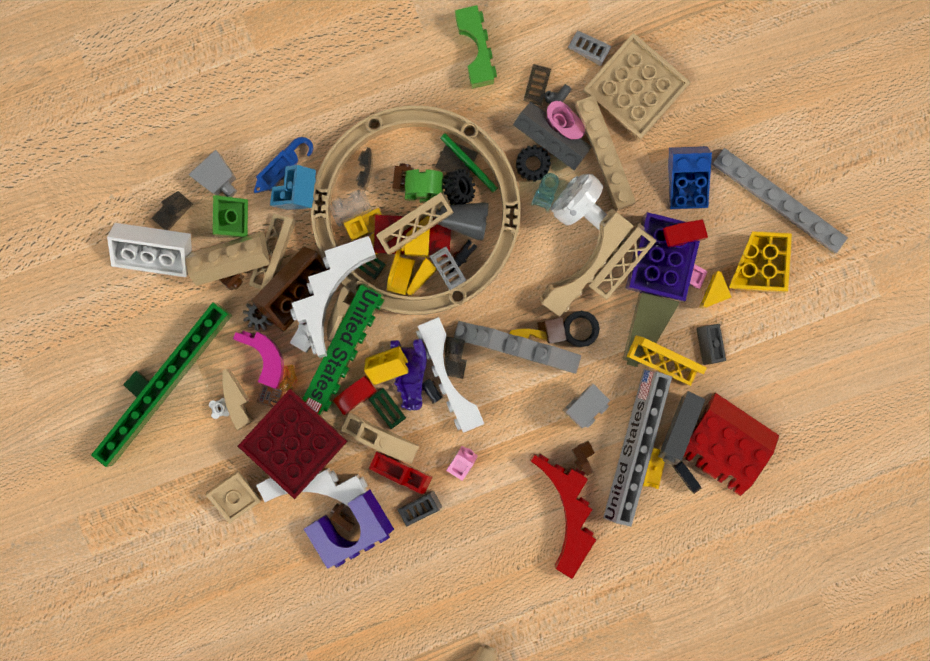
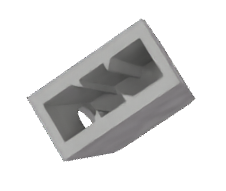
(215, 175)

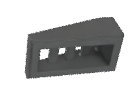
(434, 502)

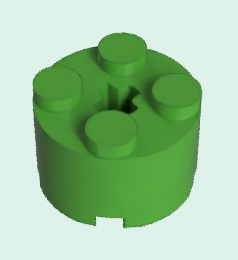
(422, 185)

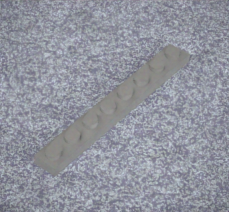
(779, 201)

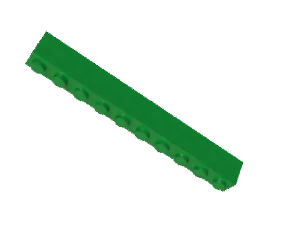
(161, 385)

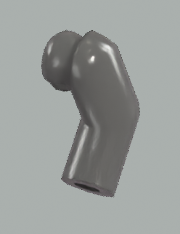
(557, 96)

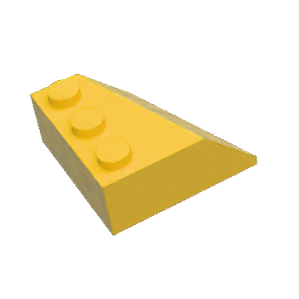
(764, 263)

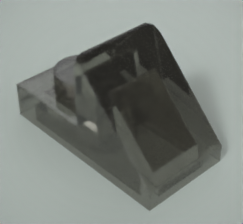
(172, 210)

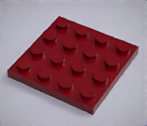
(292, 443)

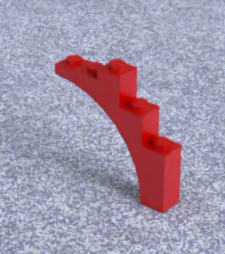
(577, 540)

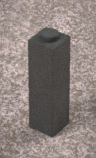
(681, 428)

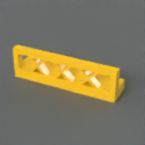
(670, 355)

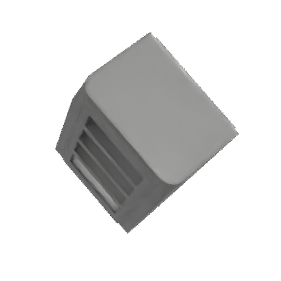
(592, 41)
(456, 282)

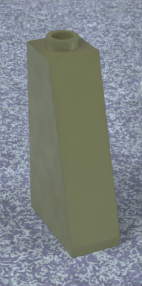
(648, 321)

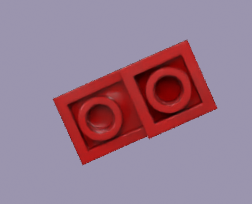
(685, 232)
(354, 395)

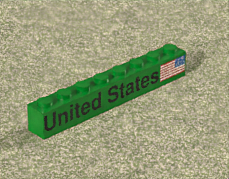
(343, 348)

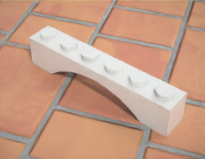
(466, 412)

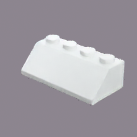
(149, 249)

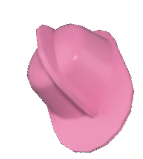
(564, 120)

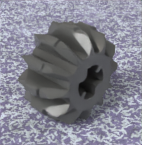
(254, 320)

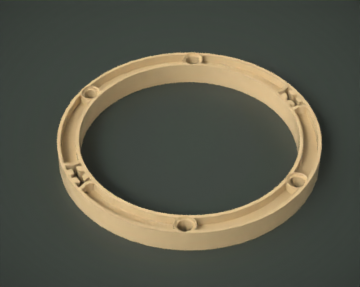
(432, 118)

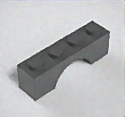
(534, 124)

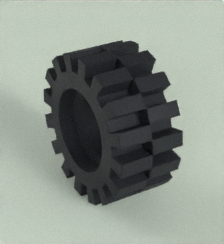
(533, 152)
(458, 187)

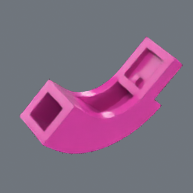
(272, 358)

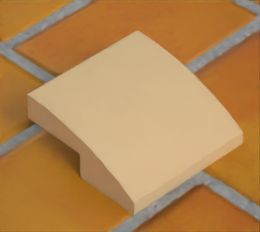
(337, 314)

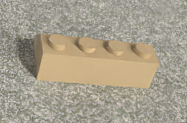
(228, 259)

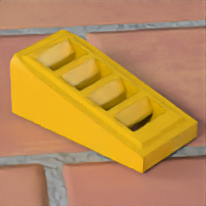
(425, 271)

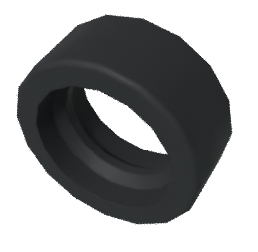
(595, 328)

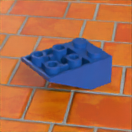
(689, 177)

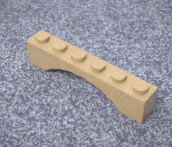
(599, 137)
(611, 233)

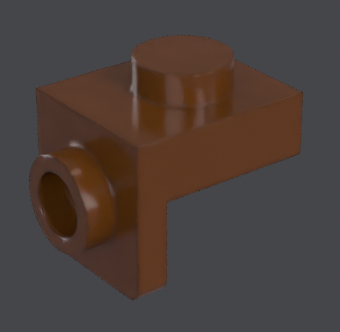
(581, 454)

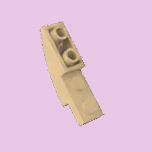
(380, 439)

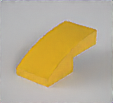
(362, 224)
(526, 332)

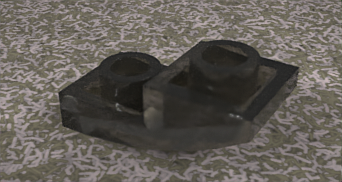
(366, 163)
(453, 353)

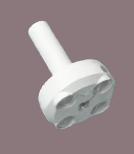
(579, 201)

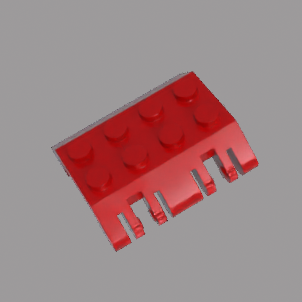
(731, 444)

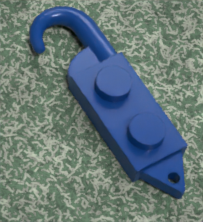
(275, 170)

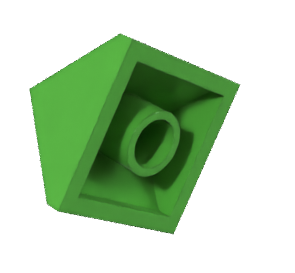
(230, 216)

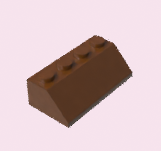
(288, 287)

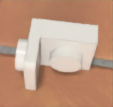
(301, 339)

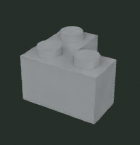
(587, 406)

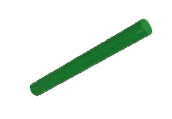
(468, 162)

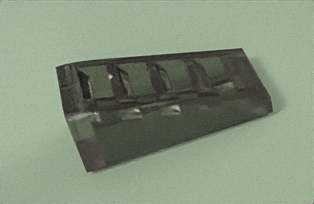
(533, 98)

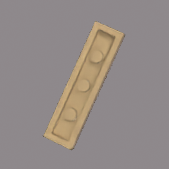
(413, 219)
(279, 251)
(616, 257)

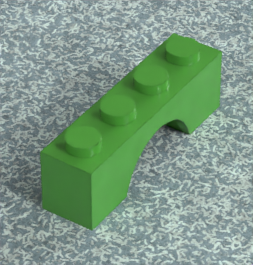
(469, 23)

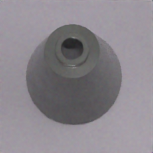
(467, 219)

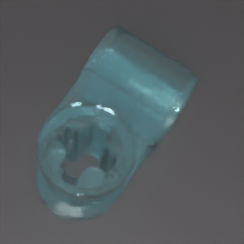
(545, 193)

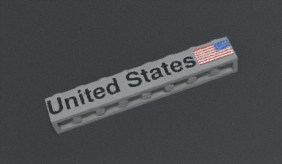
(637, 447)

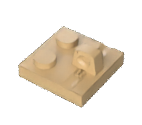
(233, 496)

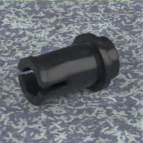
(431, 391)

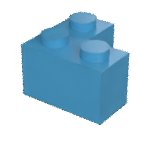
(297, 189)

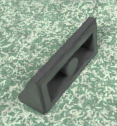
(711, 344)

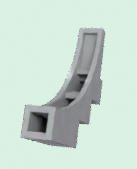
(518, 346)

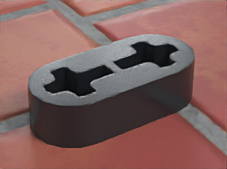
(687, 477)

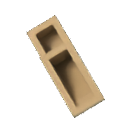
(235, 400)

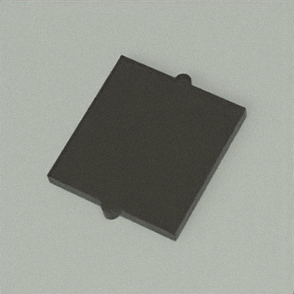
(450, 162)

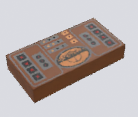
(269, 396)

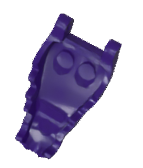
(411, 383)

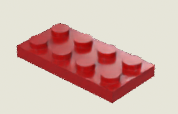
(438, 237)

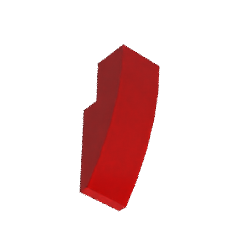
(400, 473)

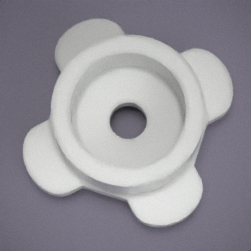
(214, 406)

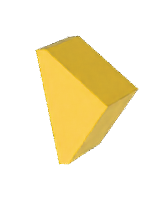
(716, 291)

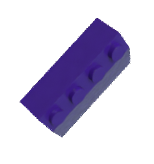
(663, 269)

